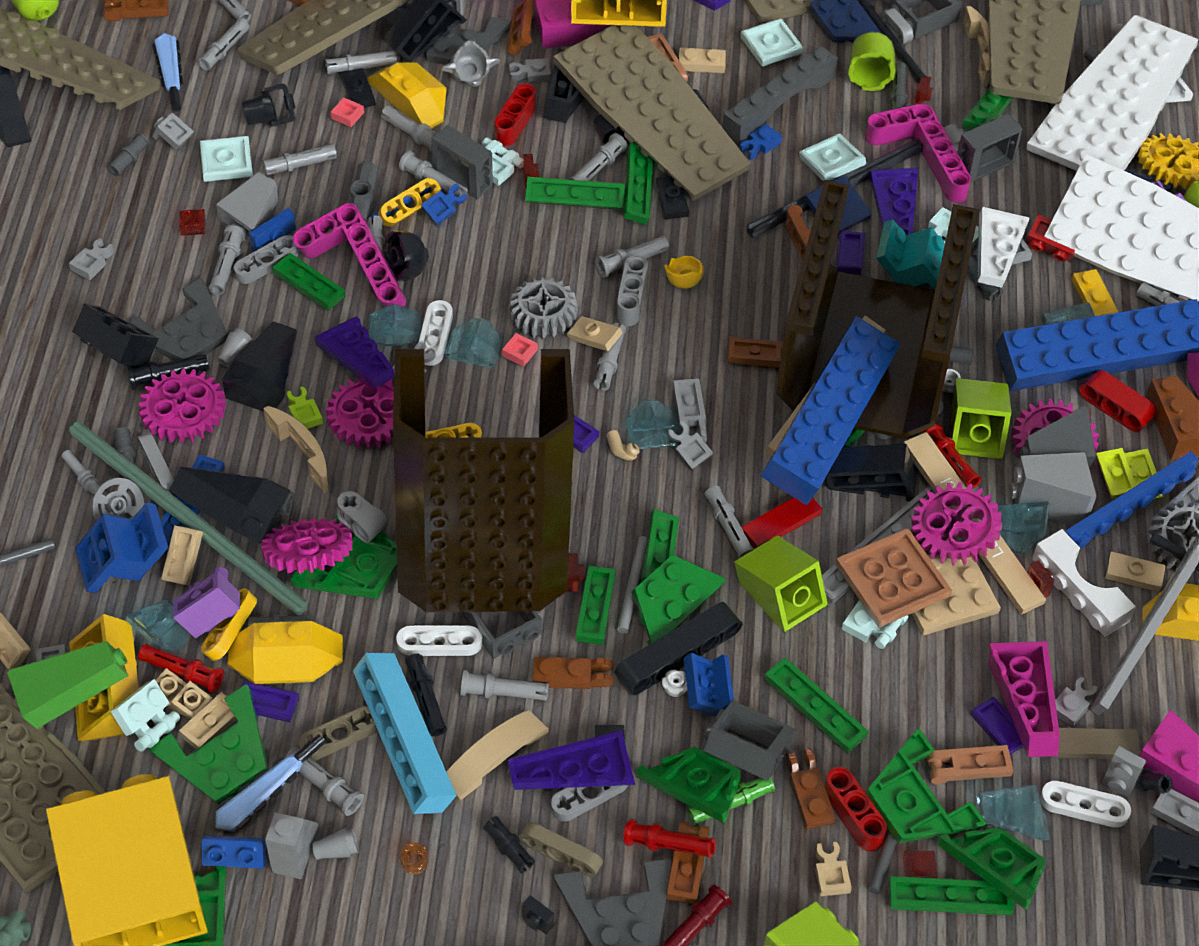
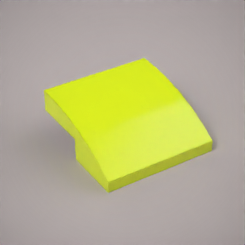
(1125, 470)

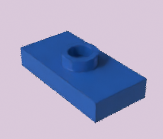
(276, 227)

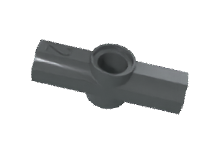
(363, 187)

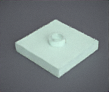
(771, 42)
(226, 158)
(832, 158)

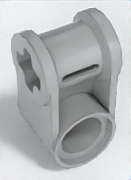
(360, 516)

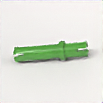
(744, 795)

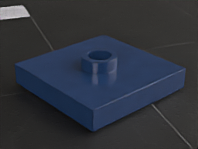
(855, 208)

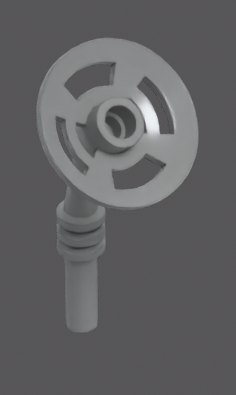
(110, 501)

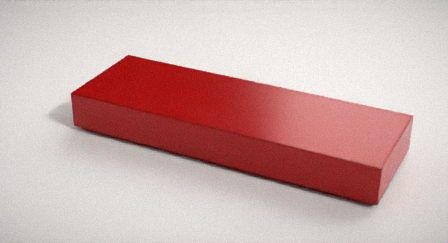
(780, 521)

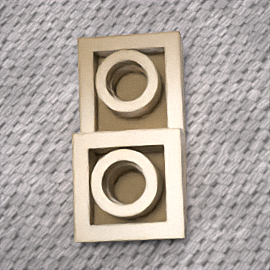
(183, 697)

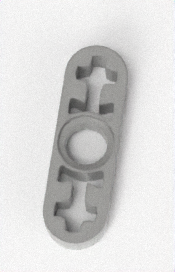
(255, 268)
(155, 461)
(586, 804)

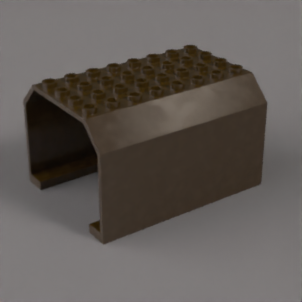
(912, 315)
(487, 515)

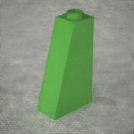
(64, 681)

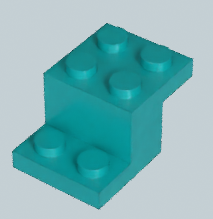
(910, 257)

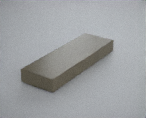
(1096, 743)

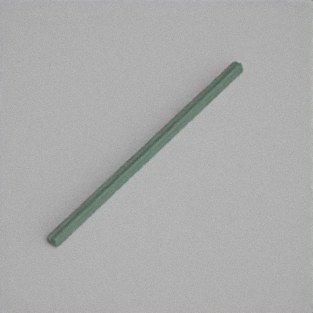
(189, 518)

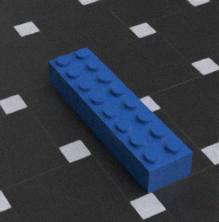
(1096, 343)
(830, 411)

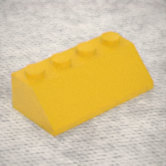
(94, 714)

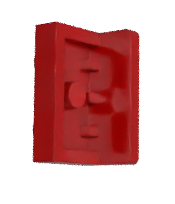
(1039, 243)

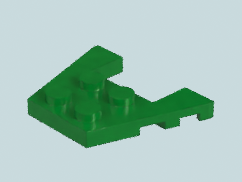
(359, 574)
(226, 760)
(908, 802)

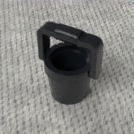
(262, 109)

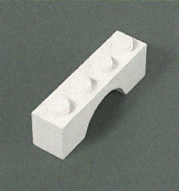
(1104, 607)

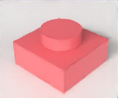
(347, 112)
(519, 349)

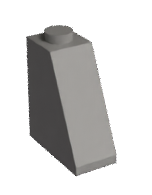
(249, 204)
(290, 844)

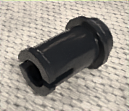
(1153, 781)

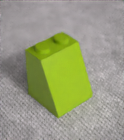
(980, 417)
(783, 581)
(811, 928)

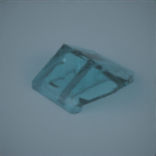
(395, 326)
(474, 343)
(650, 425)
(1023, 524)
(159, 626)

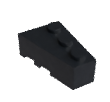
(422, 25)
(561, 97)
(114, 336)
(874, 469)
(1170, 859)

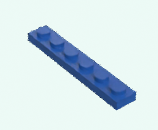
(1137, 497)

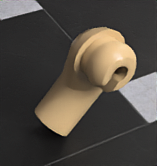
(627, 452)

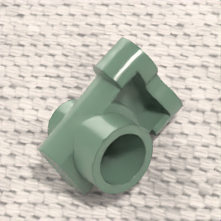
(14, 928)

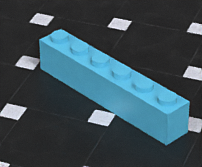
(404, 733)

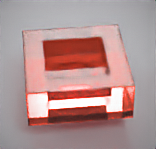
(923, 91)
(530, 168)
(192, 222)
(575, 573)
(1041, 577)
(920, 864)

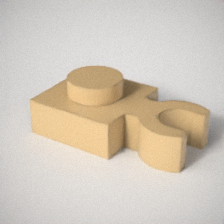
(830, 873)

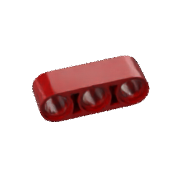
(515, 114)
(1118, 400)
(854, 796)

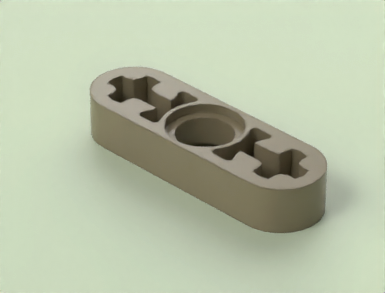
(362, 731)
(560, 849)

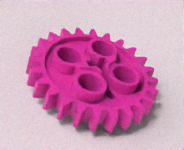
(182, 406)
(362, 413)
(1038, 418)
(976, 534)
(307, 545)

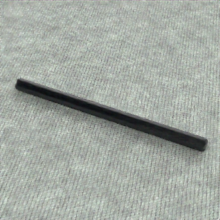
(854, 177)

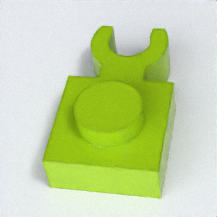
(303, 409)

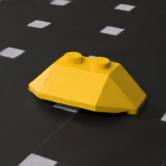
(412, 92)
(1183, 616)
(285, 652)

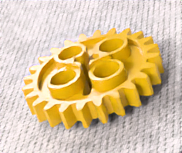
(1171, 159)

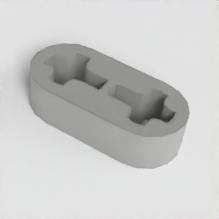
(897, 25)

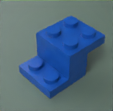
(121, 547)

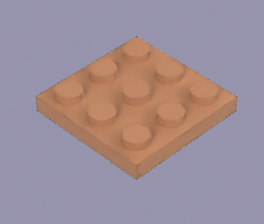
(893, 577)

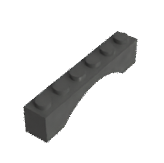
(750, 114)

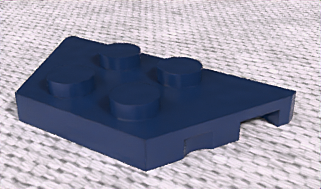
(842, 19)

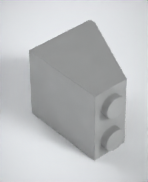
(1060, 480)

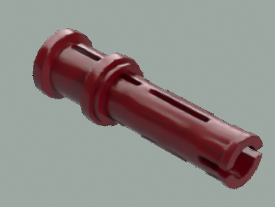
(701, 916)

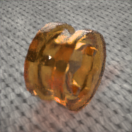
(408, 850)

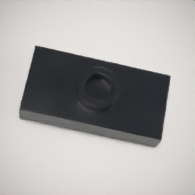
(358, 87)
(671, 198)

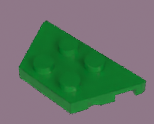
(672, 595)
(696, 780)
(999, 861)
(213, 900)

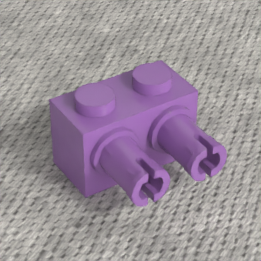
(207, 603)

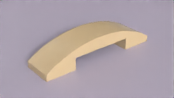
(977, 28)
(286, 426)
(492, 750)

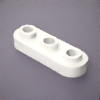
(438, 326)
(428, 636)
(1098, 802)

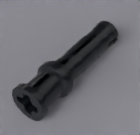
(145, 374)

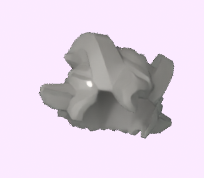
(470, 64)

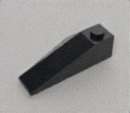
(12, 120)
(261, 370)
(237, 501)

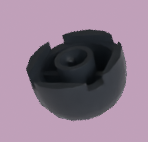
(405, 255)

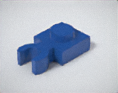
(762, 140)
(441, 206)

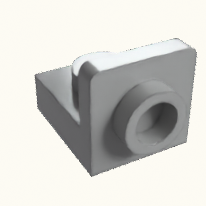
(172, 130)

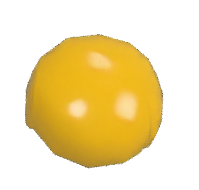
(684, 271)

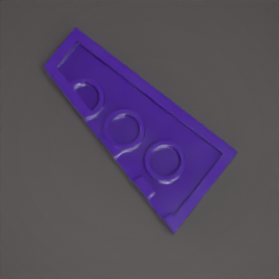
(895, 196)
(356, 351)
(578, 764)

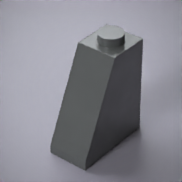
(1065, 435)

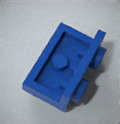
(708, 683)
(234, 851)

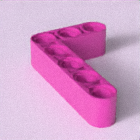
(922, 124)
(351, 230)

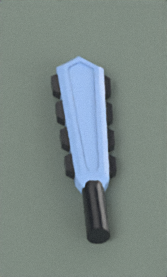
(168, 60)
(252, 798)

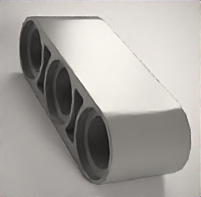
(632, 290)

